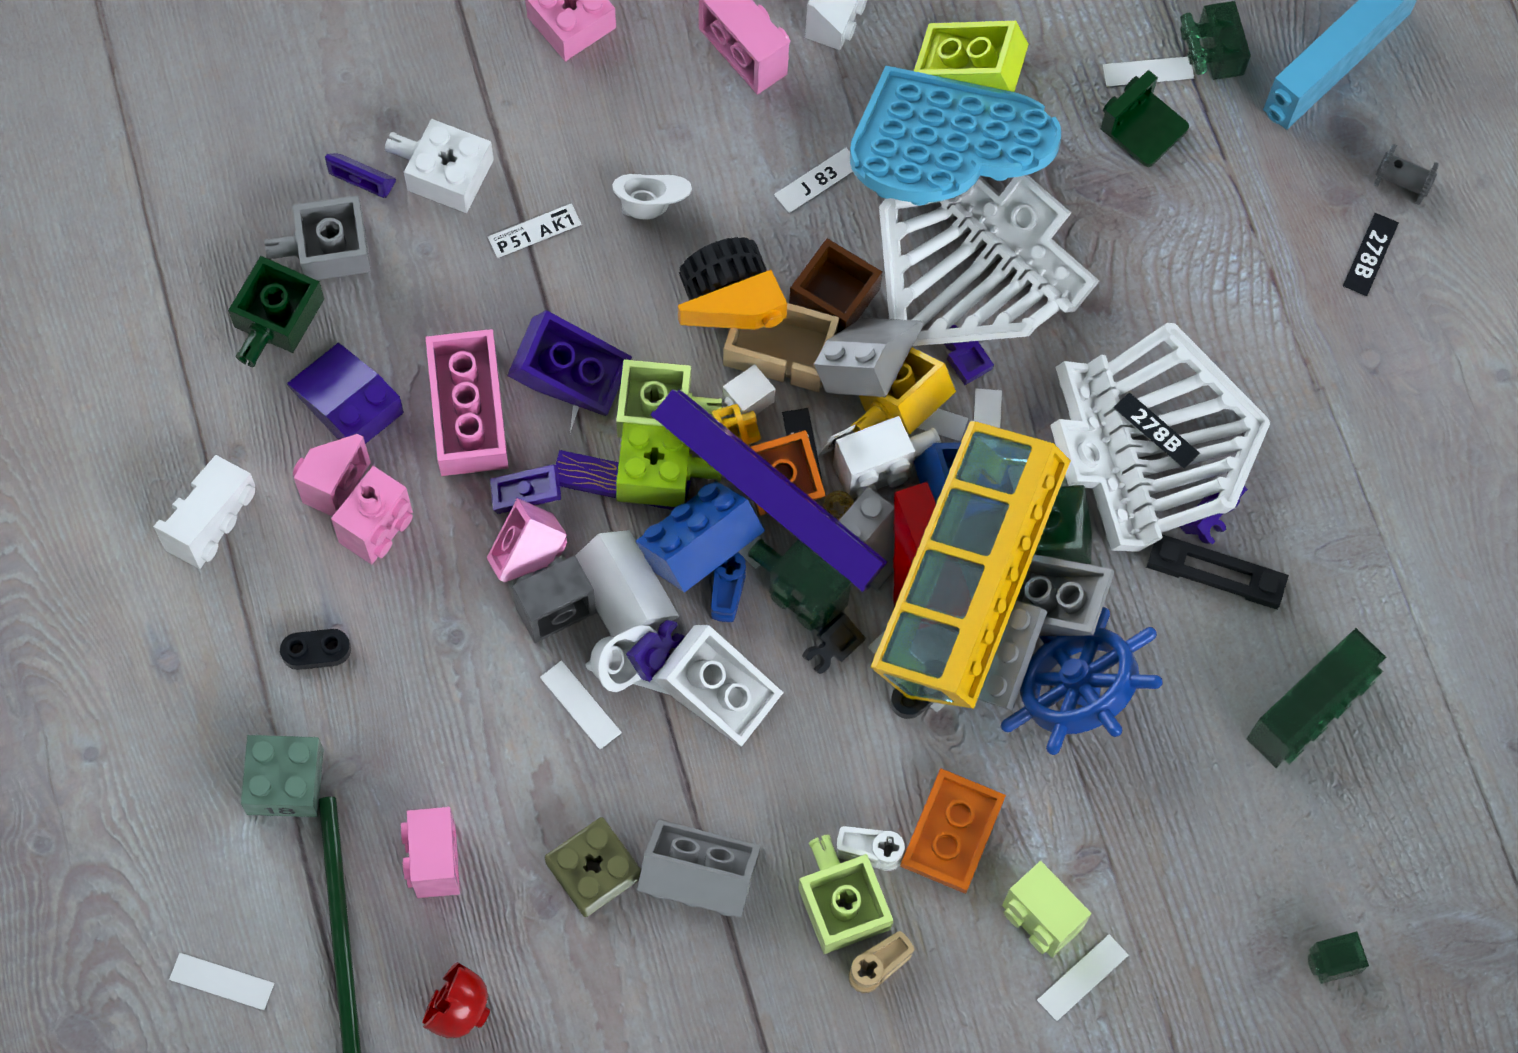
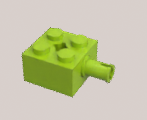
(656, 466)

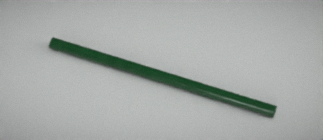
(339, 925)

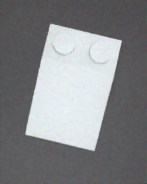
(718, 684)

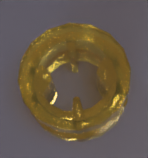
(843, 499)

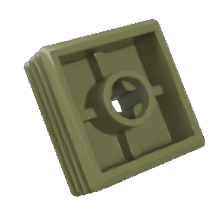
(592, 889)

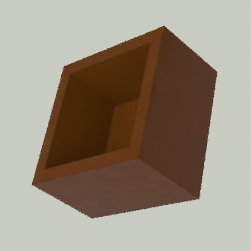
(836, 284)

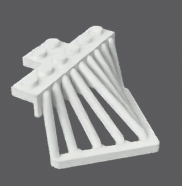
(1016, 228)
(1107, 457)

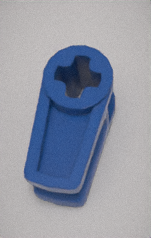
(728, 589)

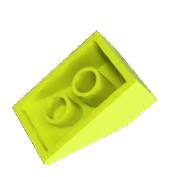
(974, 52)

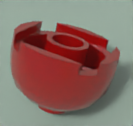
(458, 1004)

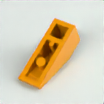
(742, 305)

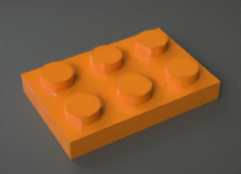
(952, 830)

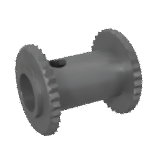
(1406, 174)

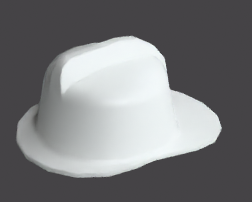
(649, 195)
(610, 660)

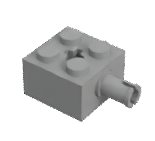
(327, 239)

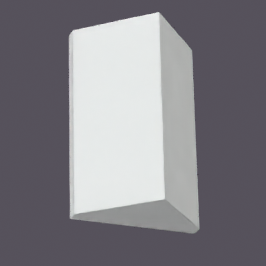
(624, 583)

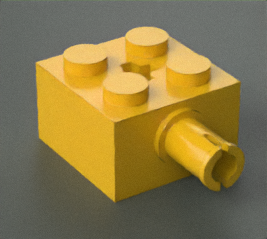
(914, 396)

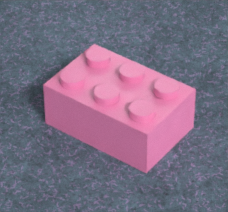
(746, 40)

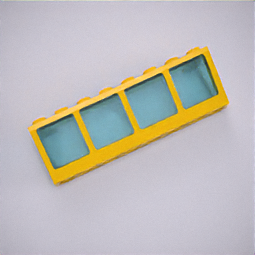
(970, 566)

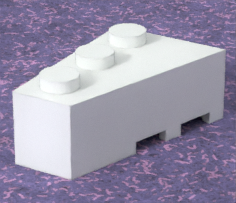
(206, 512)

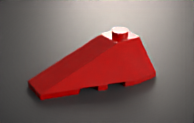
(911, 517)

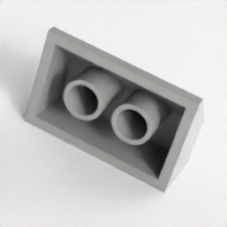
(698, 868)

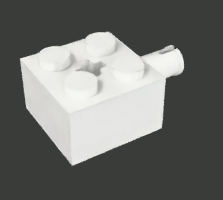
(444, 164)
(879, 456)

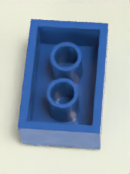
(700, 535)

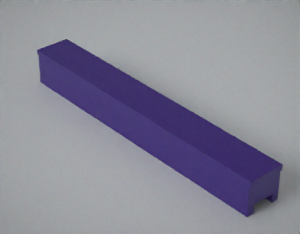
(769, 489)

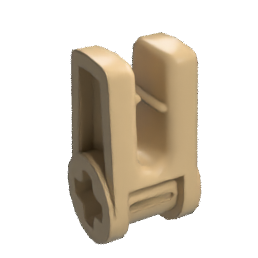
(884, 961)

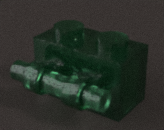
(1222, 40)

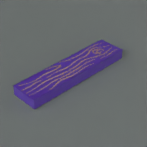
(592, 475)

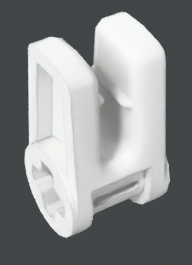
(860, 841)

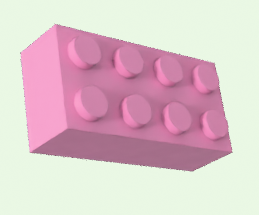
(466, 402)

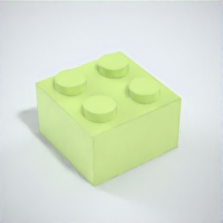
(1045, 910)

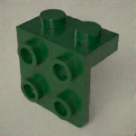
(1143, 121)

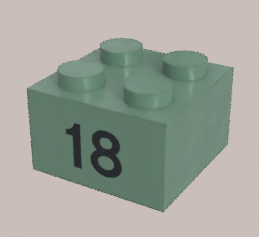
(282, 776)

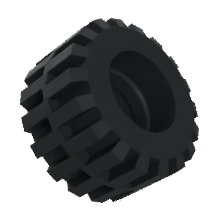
(720, 266)

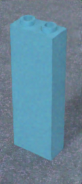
(1332, 57)

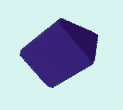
(359, 174)

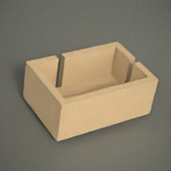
(785, 348)

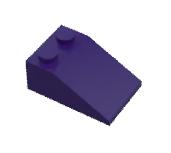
(568, 364)
(347, 395)

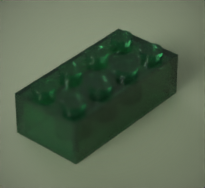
(1317, 699)

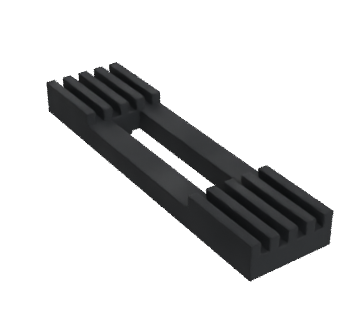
(1265, 585)

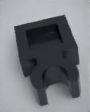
(838, 640)

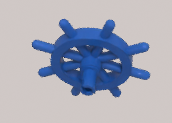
(1081, 683)

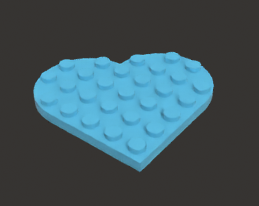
(936, 136)

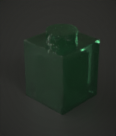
(1337, 958)

